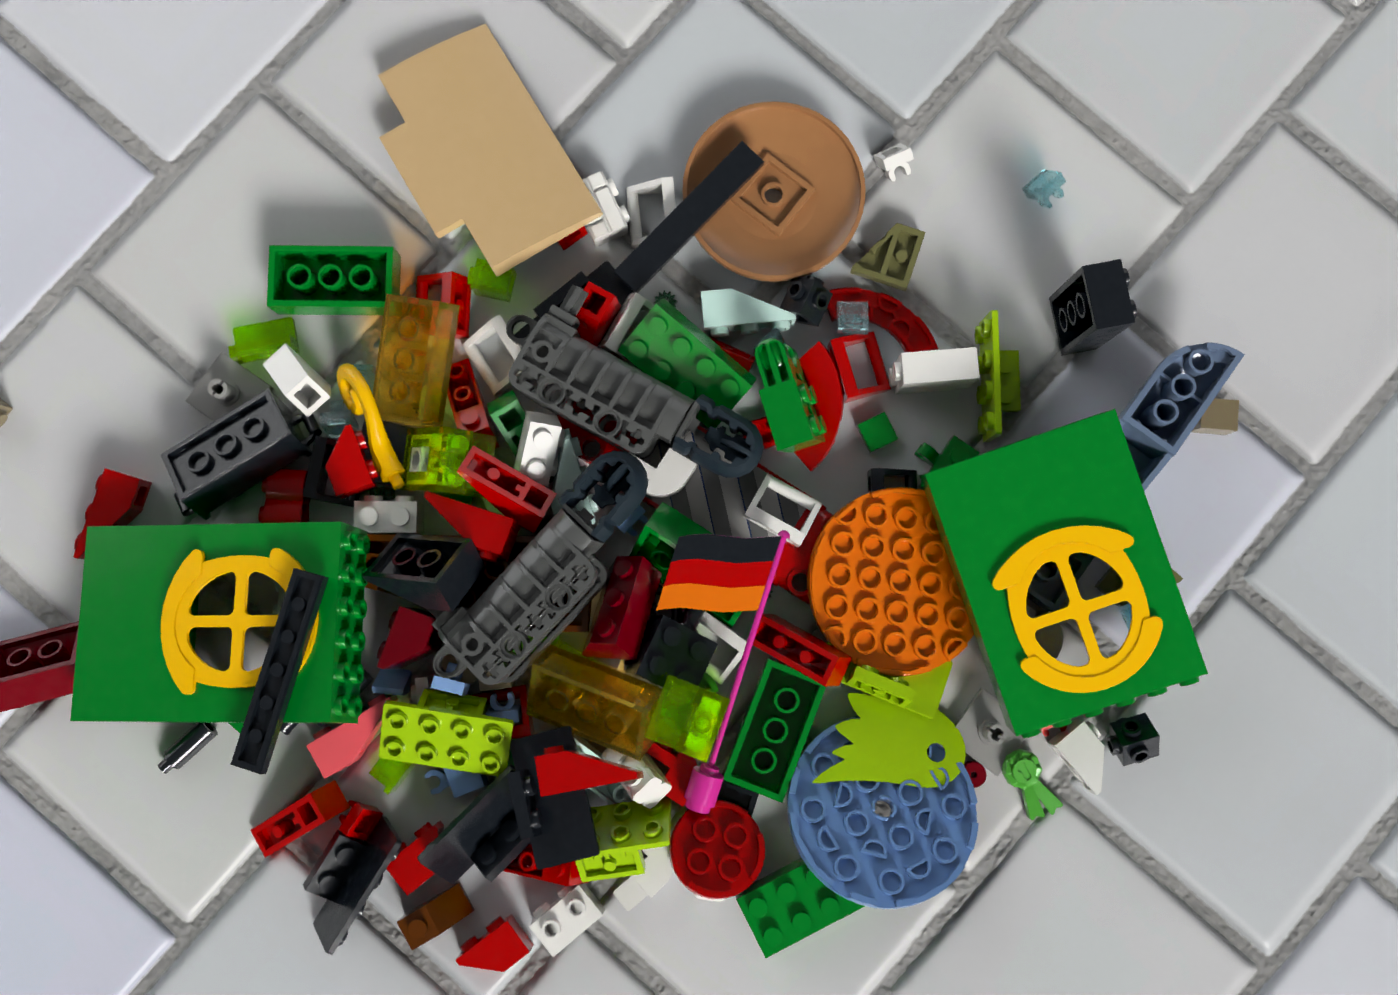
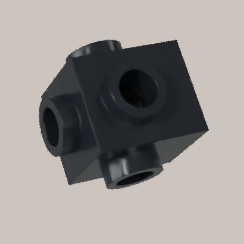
(807, 300)
(1133, 739)

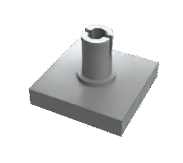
(225, 388)
(986, 733)

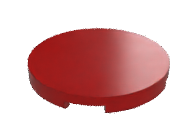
(717, 851)

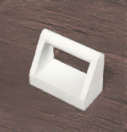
(661, 185)
(622, 323)
(493, 326)
(772, 523)
(730, 638)

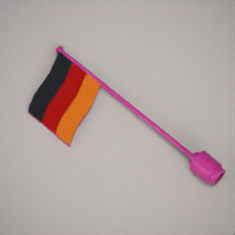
(720, 577)

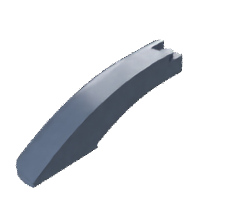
(1155, 429)

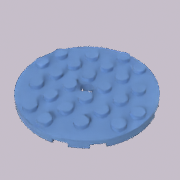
(875, 857)

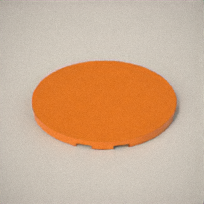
(887, 585)

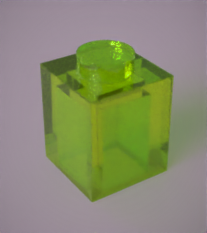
(486, 284)

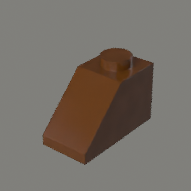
(435, 916)

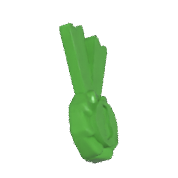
(1022, 771)

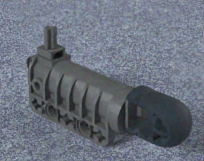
(611, 387)
(540, 577)

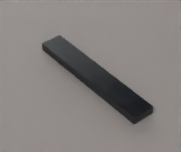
(689, 217)
(279, 671)

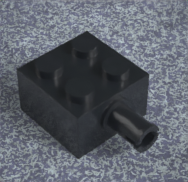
(673, 650)

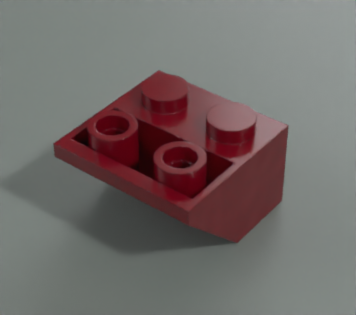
(409, 638)

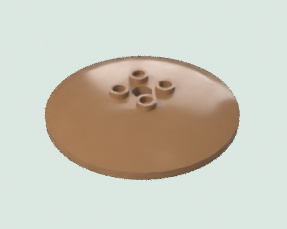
(811, 169)

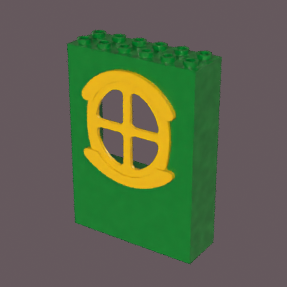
(1039, 505)
(143, 620)

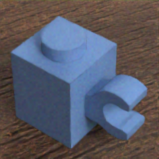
(459, 781)

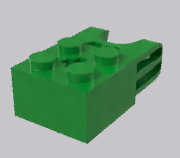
(788, 398)

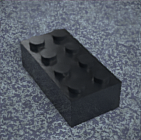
(1092, 307)

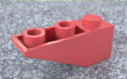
(346, 744)

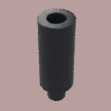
(187, 746)

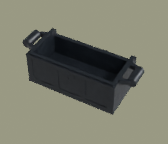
(236, 453)

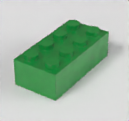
(331, 279)
(686, 359)
(659, 541)
(773, 731)
(790, 907)

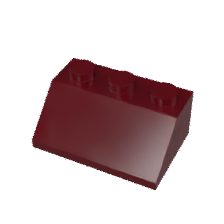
(623, 609)
(37, 666)

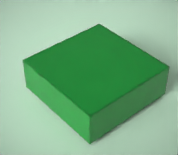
(877, 432)

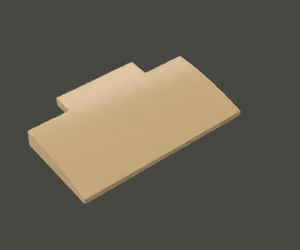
(482, 151)

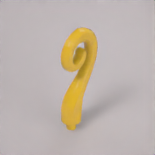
(360, 401)

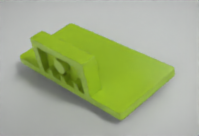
(999, 378)
(915, 692)
(446, 733)
(622, 834)

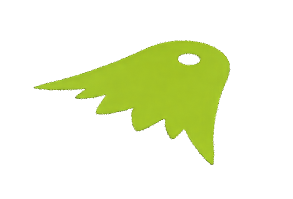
(893, 745)

